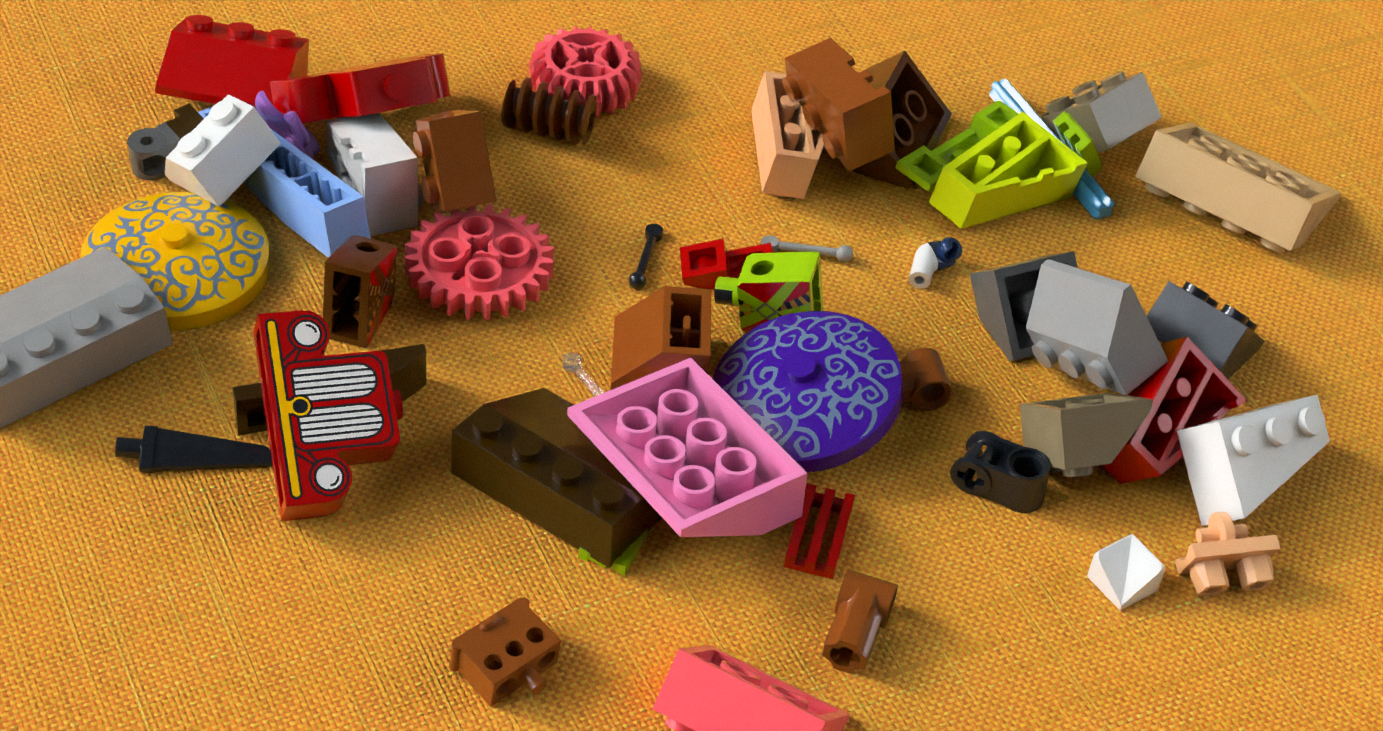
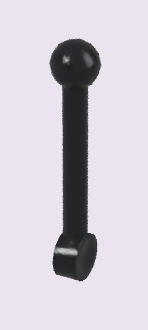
(653, 234)

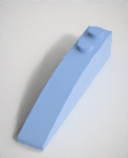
(308, 197)

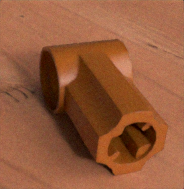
(925, 380)
(860, 612)

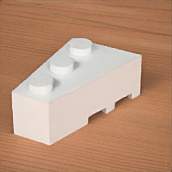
(379, 167)

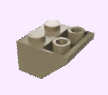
(1108, 110)

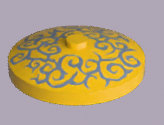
(190, 253)

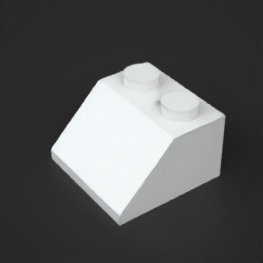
(221, 151)

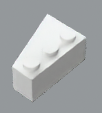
(1250, 454)

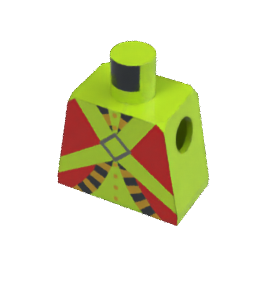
(773, 287)

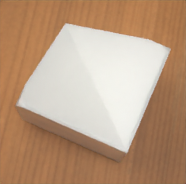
(1126, 572)

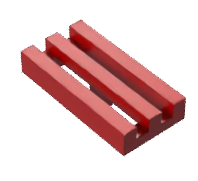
(826, 503)

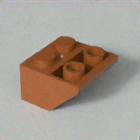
(662, 332)

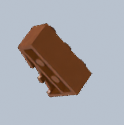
(841, 103)

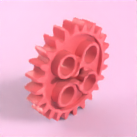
(479, 261)

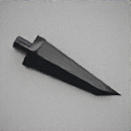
(178, 450)

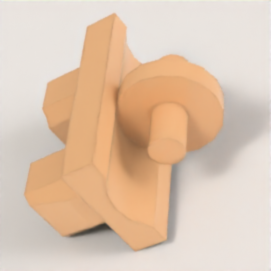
(1226, 548)

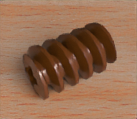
(549, 113)

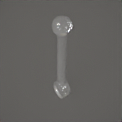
(572, 363)

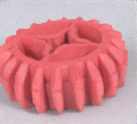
(590, 64)

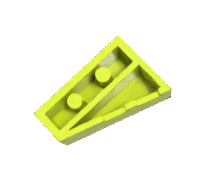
(1007, 174)

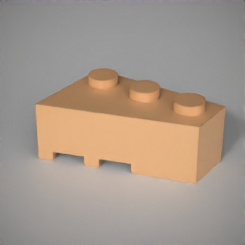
(783, 140)

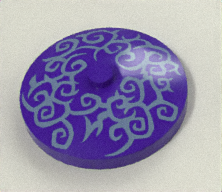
(816, 385)

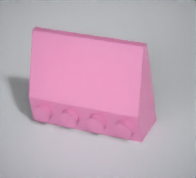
(694, 454)

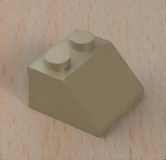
(1082, 429)

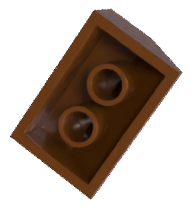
(916, 113)

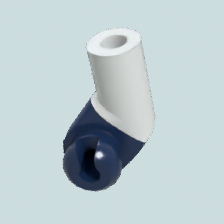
(932, 258)

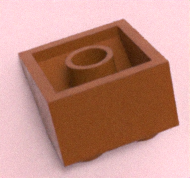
(454, 160)

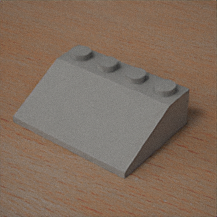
(74, 331)

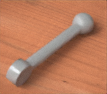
(843, 253)

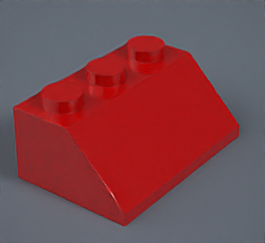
(219, 60)

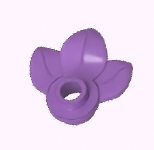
(287, 126)

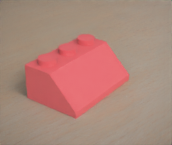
(725, 694)

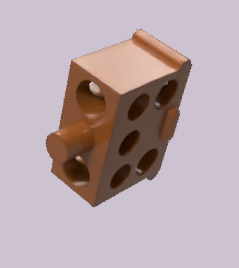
(506, 652)

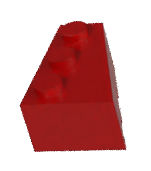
(1183, 395)

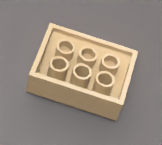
(1235, 185)

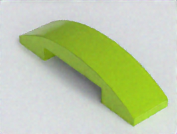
(926, 165)

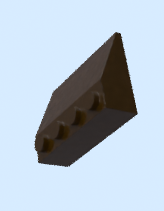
(550, 473)

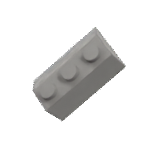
(1092, 328)

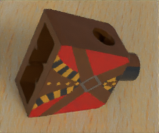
(358, 272)

